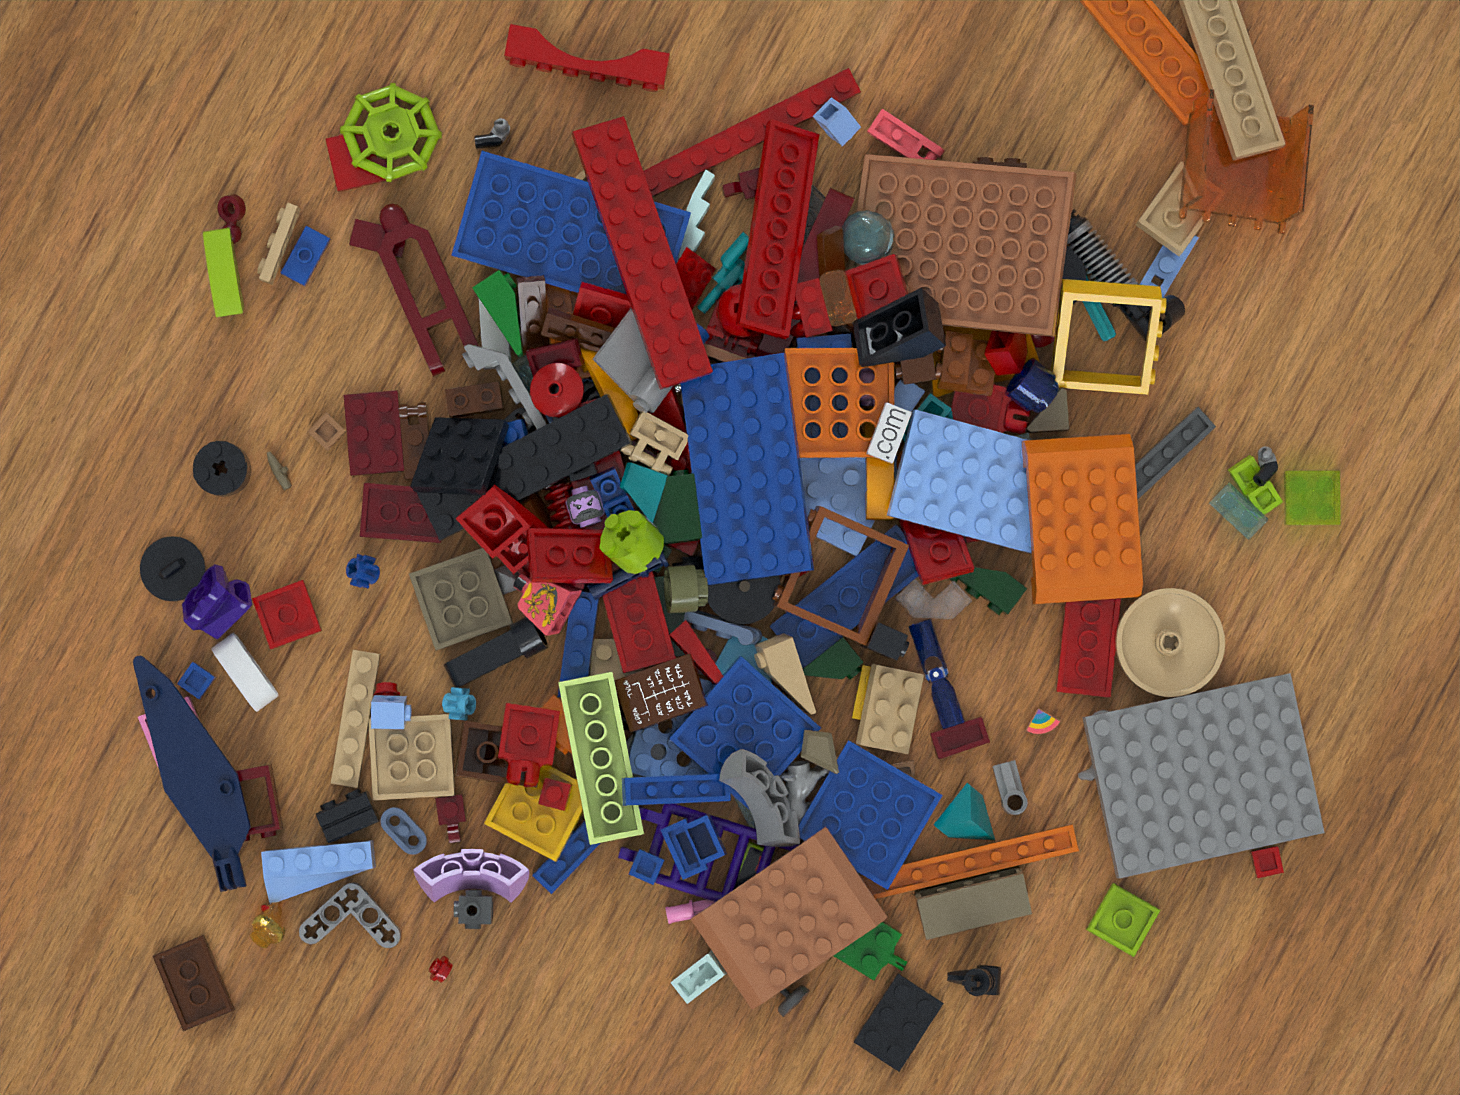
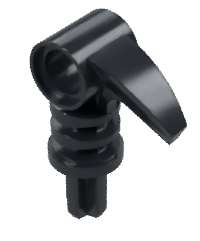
(978, 981)

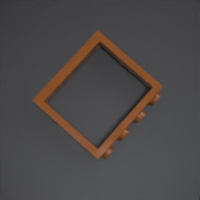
(879, 593)

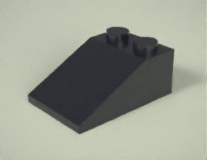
(900, 330)

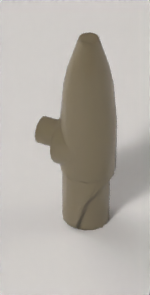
(279, 471)

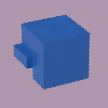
(693, 844)

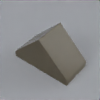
(1053, 418)

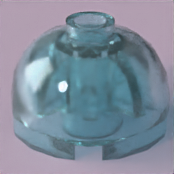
(867, 236)

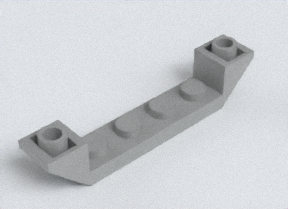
(481, 357)

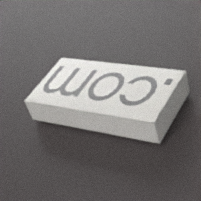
(888, 433)

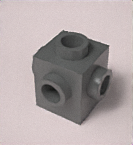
(484, 907)

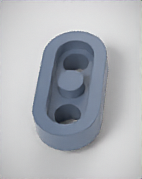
(405, 829)

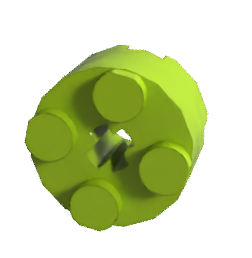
(631, 541)

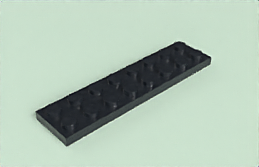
(539, 460)

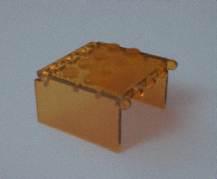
(1253, 188)

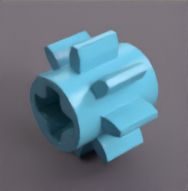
(459, 703)

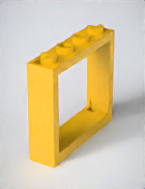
(1107, 293)

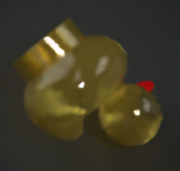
(266, 928)

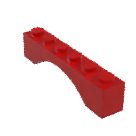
(642, 68)

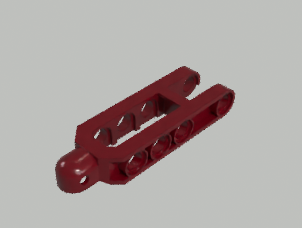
(397, 229)

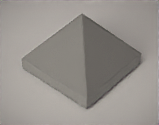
(506, 579)

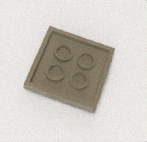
(460, 598)

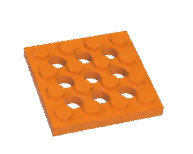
(825, 361)

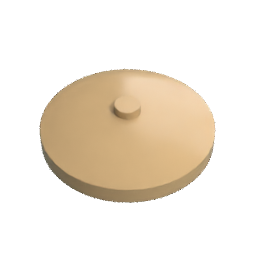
(1170, 642)

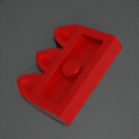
(810, 309)

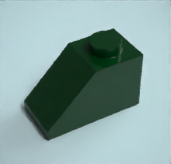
(835, 662)

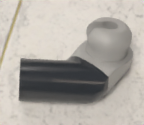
(495, 137)
(1267, 464)

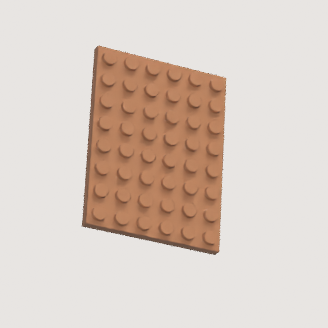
(976, 237)

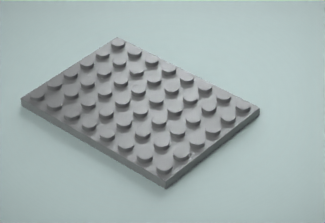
(1203, 775)

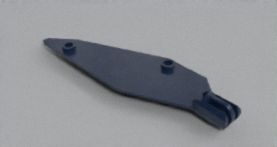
(195, 774)

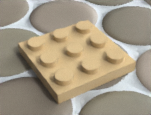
(413, 759)

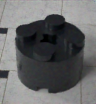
(208, 476)

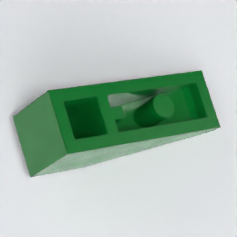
(501, 303)

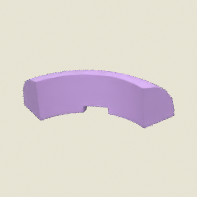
(472, 871)

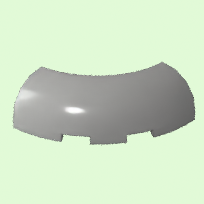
(765, 797)

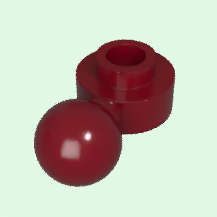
(231, 216)

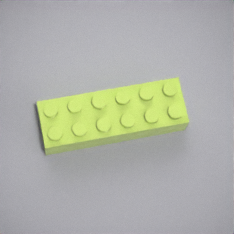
(599, 756)

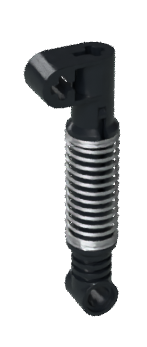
(1106, 269)

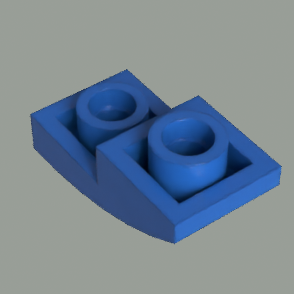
(612, 496)

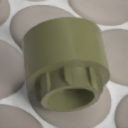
(684, 589)

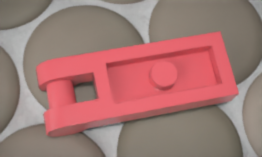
(902, 137)

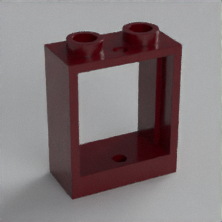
(267, 772)

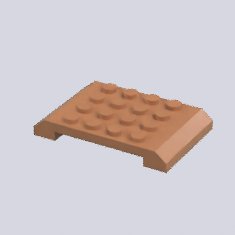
(789, 918)

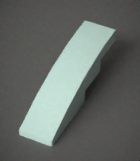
(698, 209)
(699, 977)

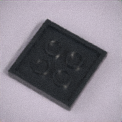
(459, 456)

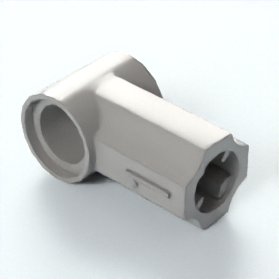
(1009, 784)

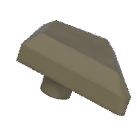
(820, 749)

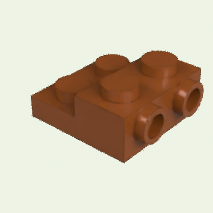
(964, 365)

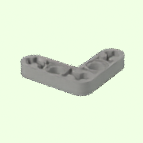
(356, 909)

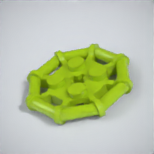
(387, 147)

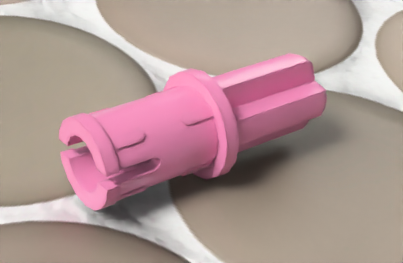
(686, 911)

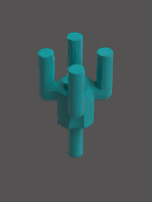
(729, 274)

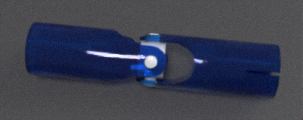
(943, 692)

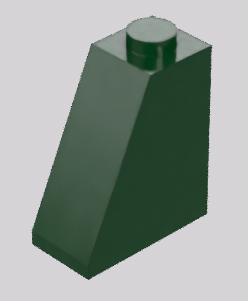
(679, 510)

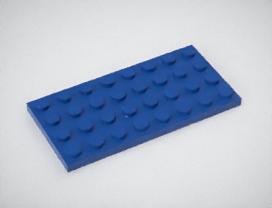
(544, 225)
(747, 470)

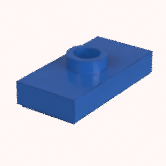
(305, 256)

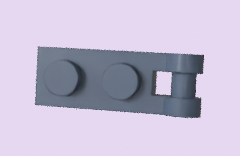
(701, 621)

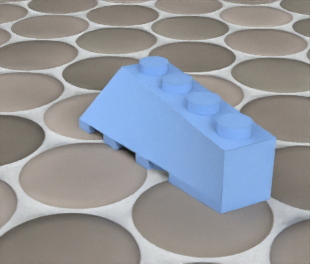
(305, 868)

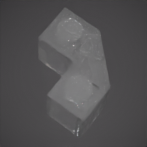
(920, 603)

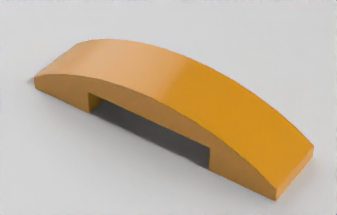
(606, 385)
(878, 483)

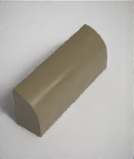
(973, 902)

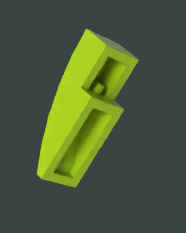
(223, 272)

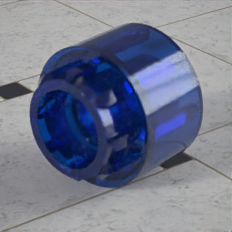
(1033, 387)

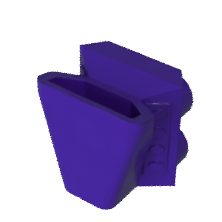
(216, 602)

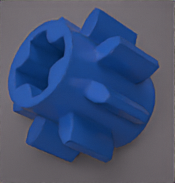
(362, 571)

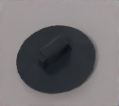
(171, 568)

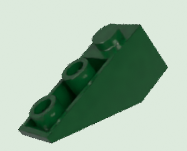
(995, 587)

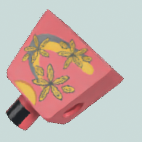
(546, 603)

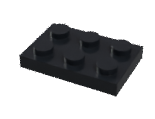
(898, 1022)

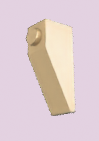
(782, 664)

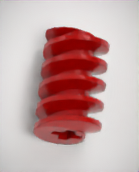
(559, 495)

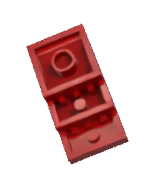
(501, 527)

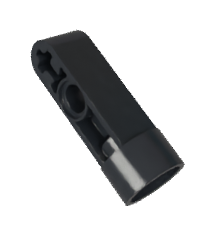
(521, 640)

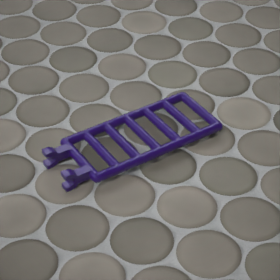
(699, 889)

